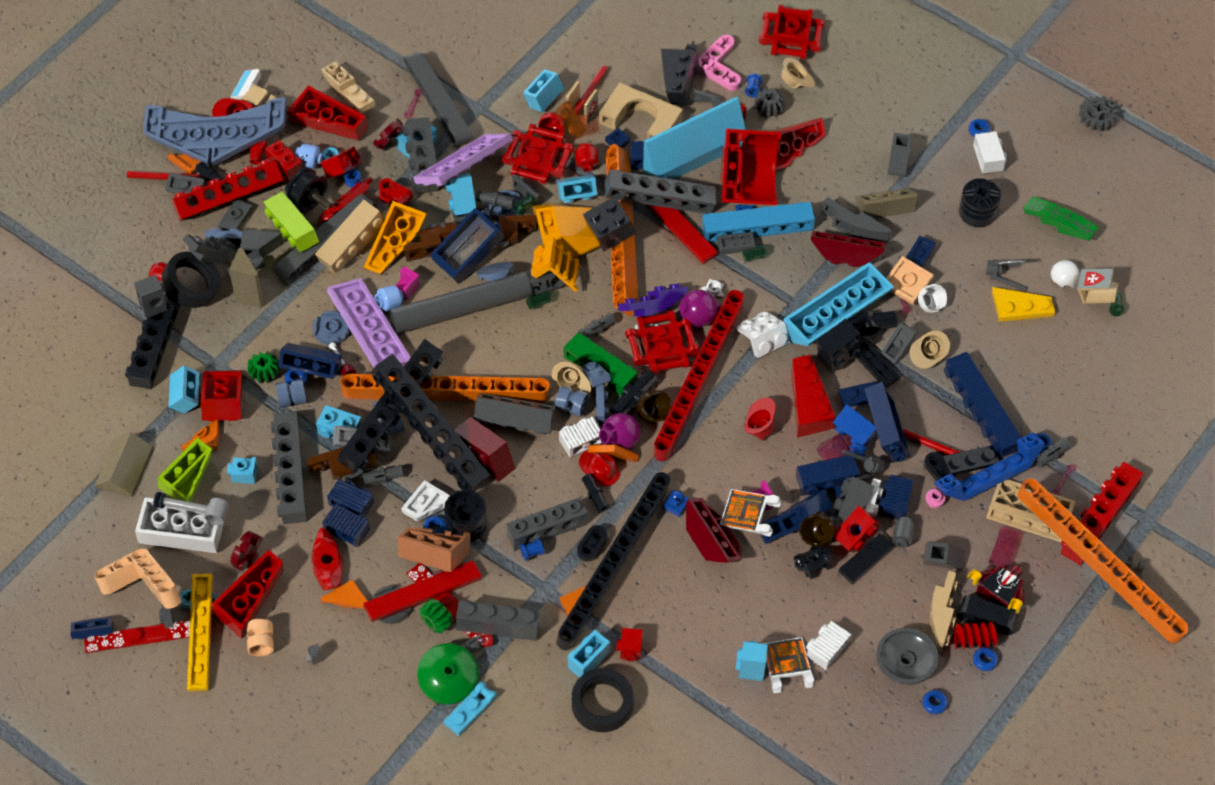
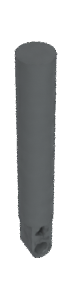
(471, 299)

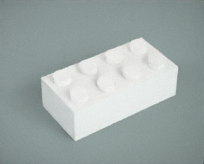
(176, 528)

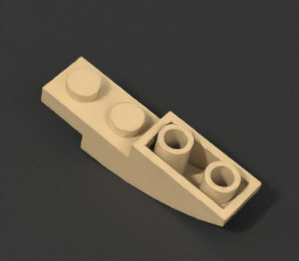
(347, 89)
(941, 612)

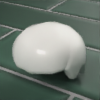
(1065, 273)
(932, 298)

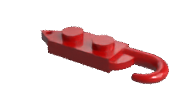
(357, 189)

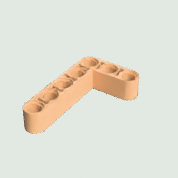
(135, 566)

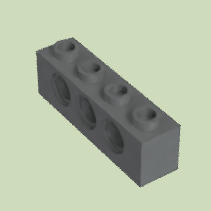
(421, 128)
(547, 523)

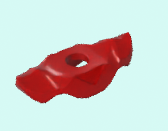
(330, 574)

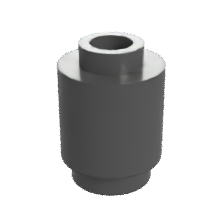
(903, 532)

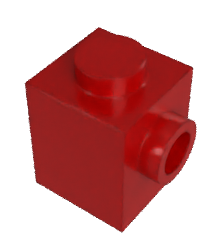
(630, 644)

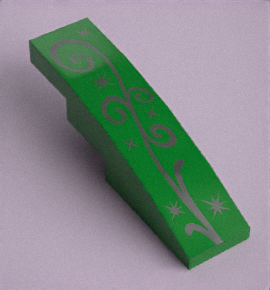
(1062, 218)

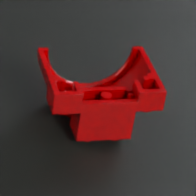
(749, 166)

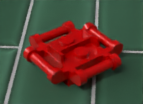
(791, 30)
(537, 155)
(662, 343)

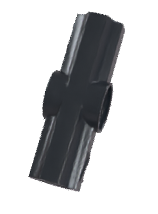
(870, 323)
(633, 391)

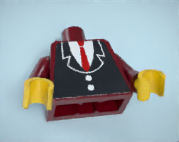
(1000, 586)

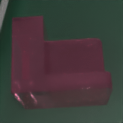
(832, 448)

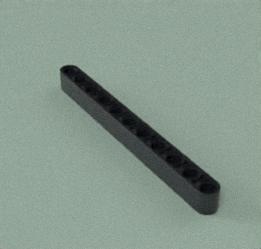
(611, 567)

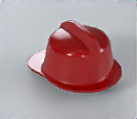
(229, 106)
(761, 418)
(601, 466)

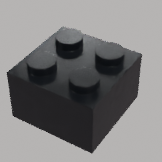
(609, 223)
(839, 345)

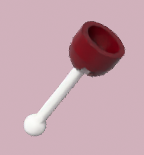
(345, 368)

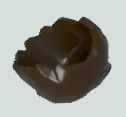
(653, 406)
(817, 529)

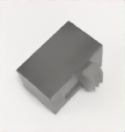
(314, 654)

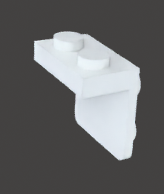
(765, 333)

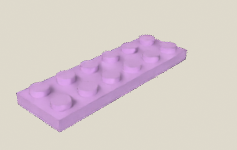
(462, 159)
(367, 322)

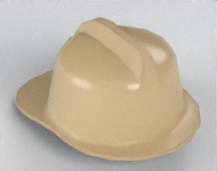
(795, 74)
(929, 349)
(571, 376)

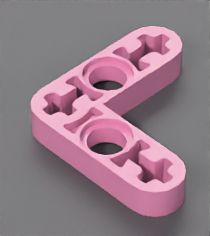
(715, 65)

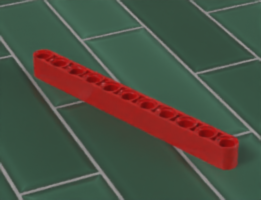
(731, 307)

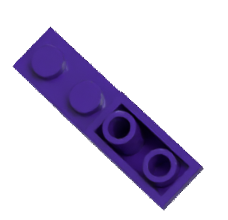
(656, 301)

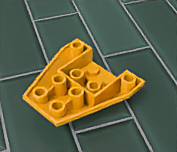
(566, 226)

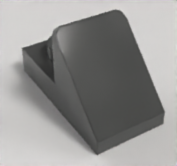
(899, 343)

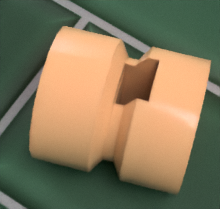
(260, 637)

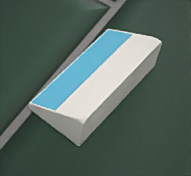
(247, 80)

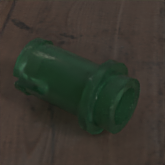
(521, 206)
(754, 253)
(537, 300)
(1116, 308)

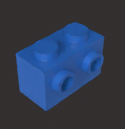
(855, 426)

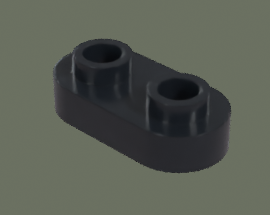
(937, 471)
(591, 544)

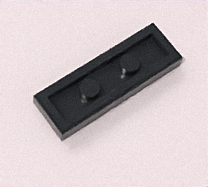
(877, 365)
(866, 558)

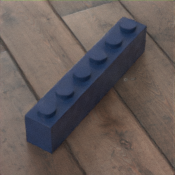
(982, 404)

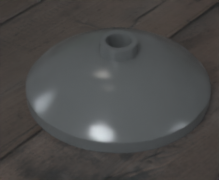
(909, 646)

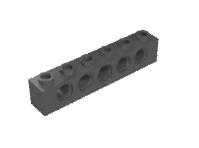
(660, 192)
(289, 511)

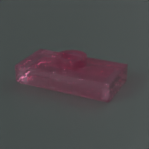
(1004, 547)

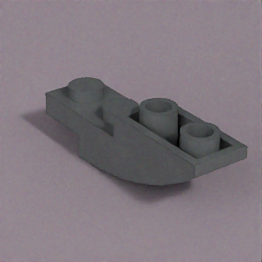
(858, 226)
(212, 249)

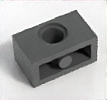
(151, 296)

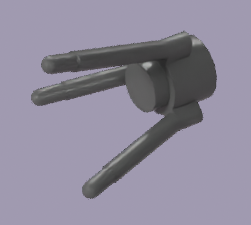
(995, 267)
(871, 465)

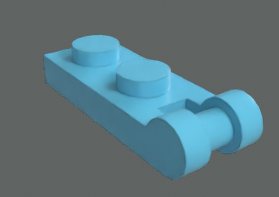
(470, 709)

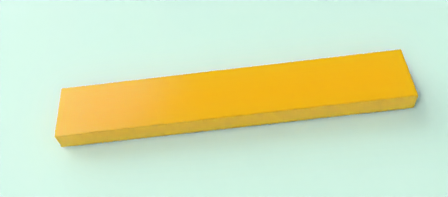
(200, 632)

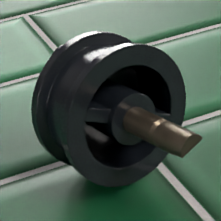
(307, 190)

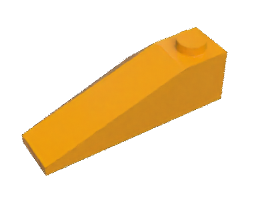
(397, 230)

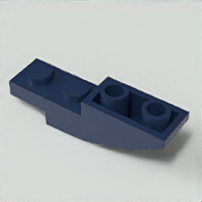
(790, 519)

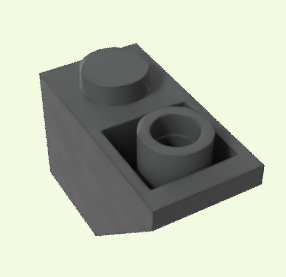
(899, 154)
(260, 243)
(943, 555)

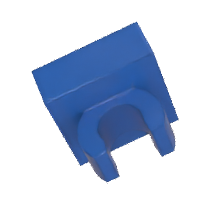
(675, 503)

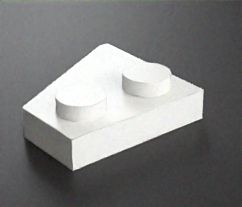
(425, 502)

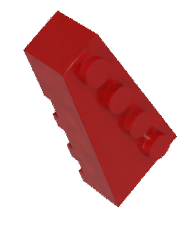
(326, 114)
(811, 402)
(248, 593)

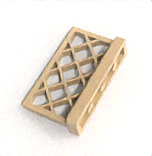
(1018, 518)

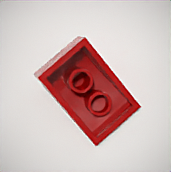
(221, 395)

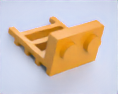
(549, 257)

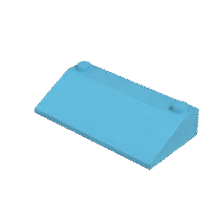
(691, 142)

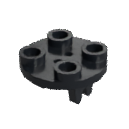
(813, 559)

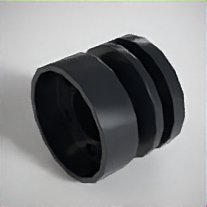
(979, 202)
(465, 513)

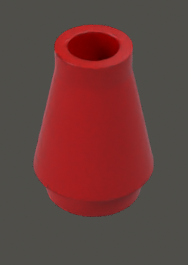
(257, 152)

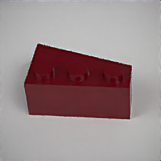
(487, 448)

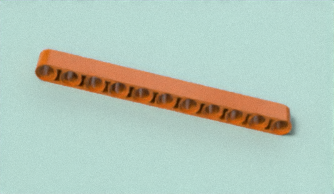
(623, 254)
(455, 388)
(1103, 569)

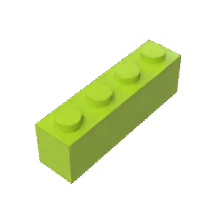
(291, 222)

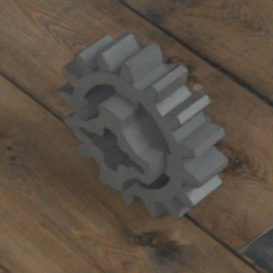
(1098, 113)

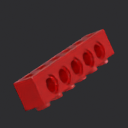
(268, 167)
(1130, 479)

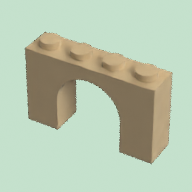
(626, 99)

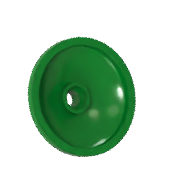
(443, 687)

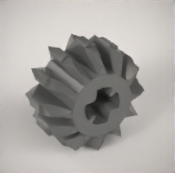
(769, 102)

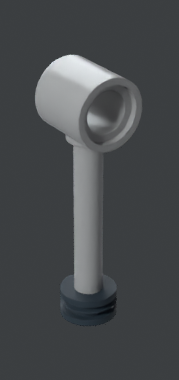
(214, 511)

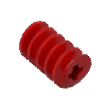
(974, 635)

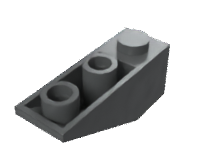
(854, 493)

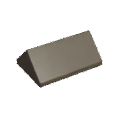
(887, 202)
(245, 281)
(124, 465)

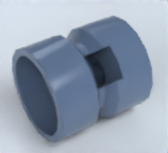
(290, 393)
(571, 401)

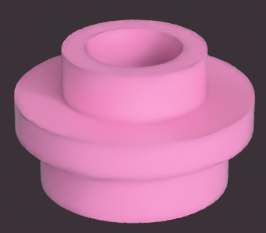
(932, 502)

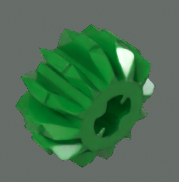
(263, 366)
(436, 616)

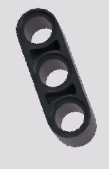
(982, 611)

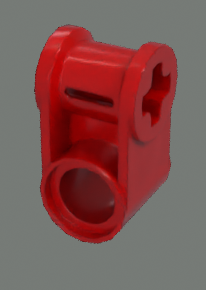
(394, 192)

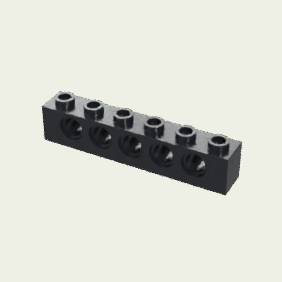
(151, 360)

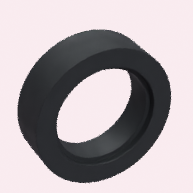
(180, 293)
(602, 723)

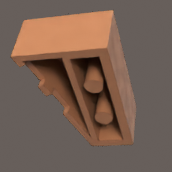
(433, 549)

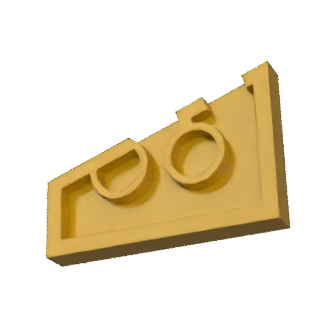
(1020, 305)

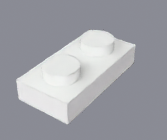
(872, 507)

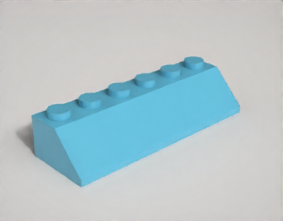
(836, 304)

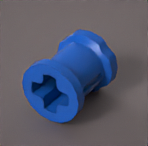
(753, 85)
(531, 549)

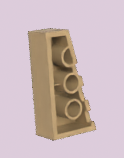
(351, 237)

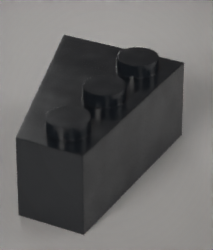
(679, 74)

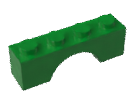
(582, 351)

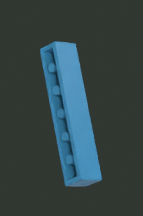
(760, 221)

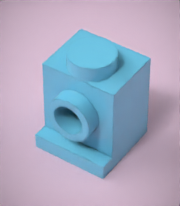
(243, 470)

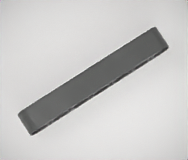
(437, 98)
(297, 263)

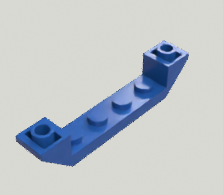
(1028, 450)

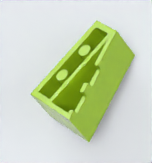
(186, 472)

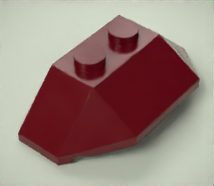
(846, 249)
(711, 539)

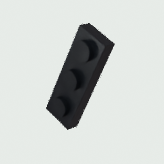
(969, 460)

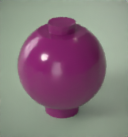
(699, 308)
(620, 431)

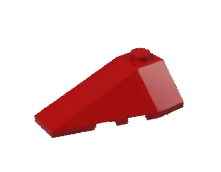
(797, 139)

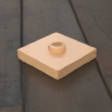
(908, 279)

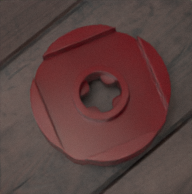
(387, 134)
(246, 551)

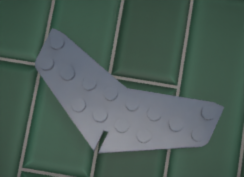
(222, 135)

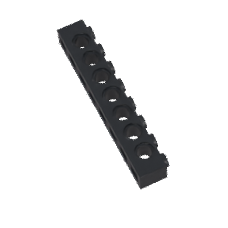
(429, 413)
(349, 455)

